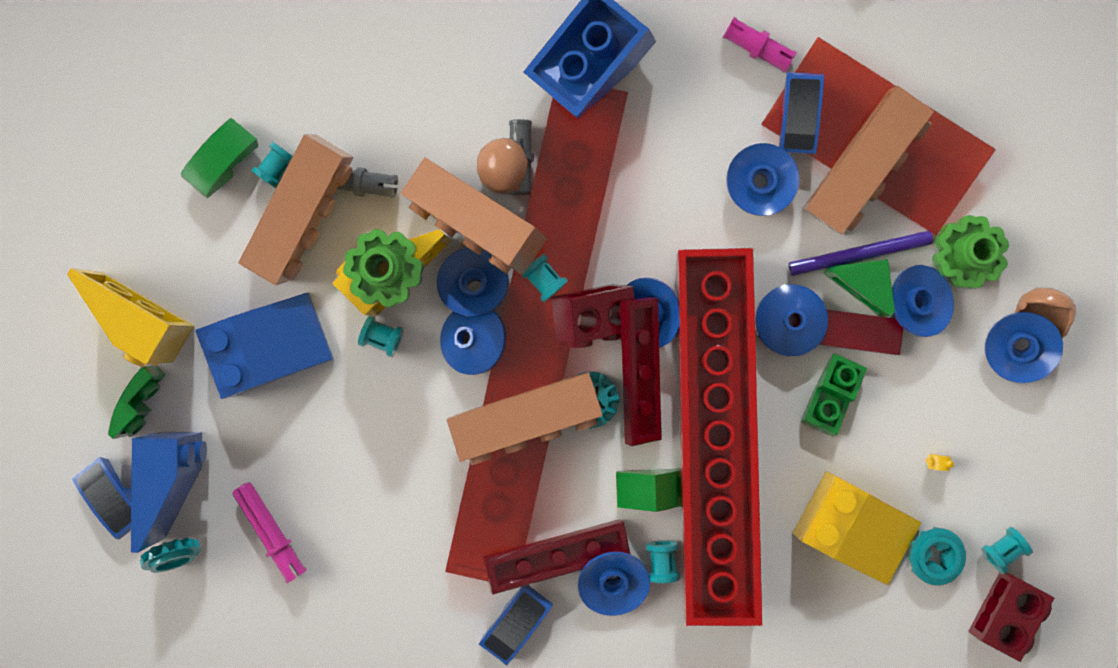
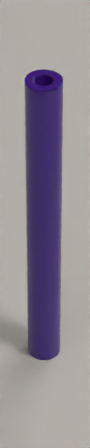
(860, 253)

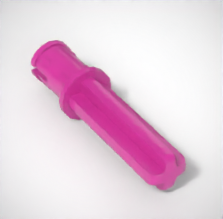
(268, 531)

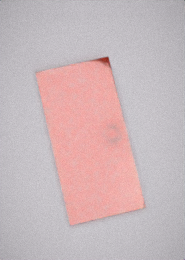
(937, 166)

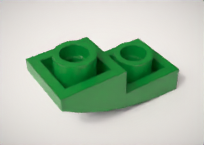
(217, 156)
(832, 394)
(130, 409)

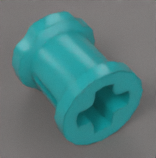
(273, 165)
(544, 278)
(380, 336)
(1007, 550)
(663, 561)

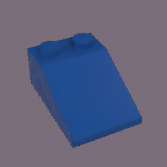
(590, 54)
(264, 345)
(160, 482)

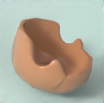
(502, 165)
(1051, 304)

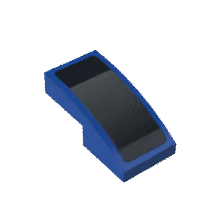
(801, 112)
(106, 496)
(515, 624)

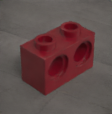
(594, 308)
(1002, 610)

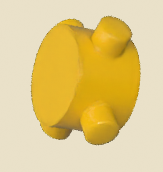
(939, 462)

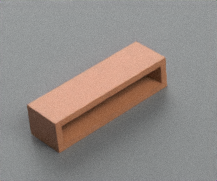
(868, 160)
(297, 209)
(473, 216)
(525, 417)

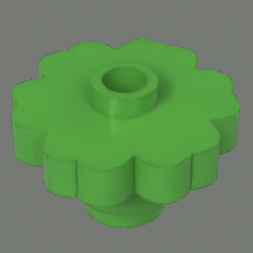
(970, 252)
(364, 263)

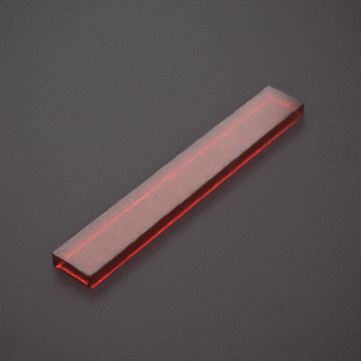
(566, 210)

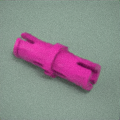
(759, 44)

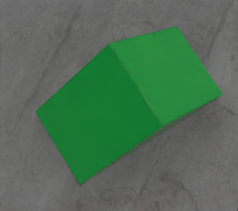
(867, 283)
(649, 489)

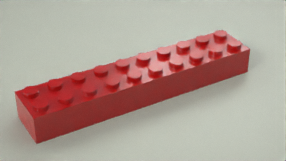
(719, 438)

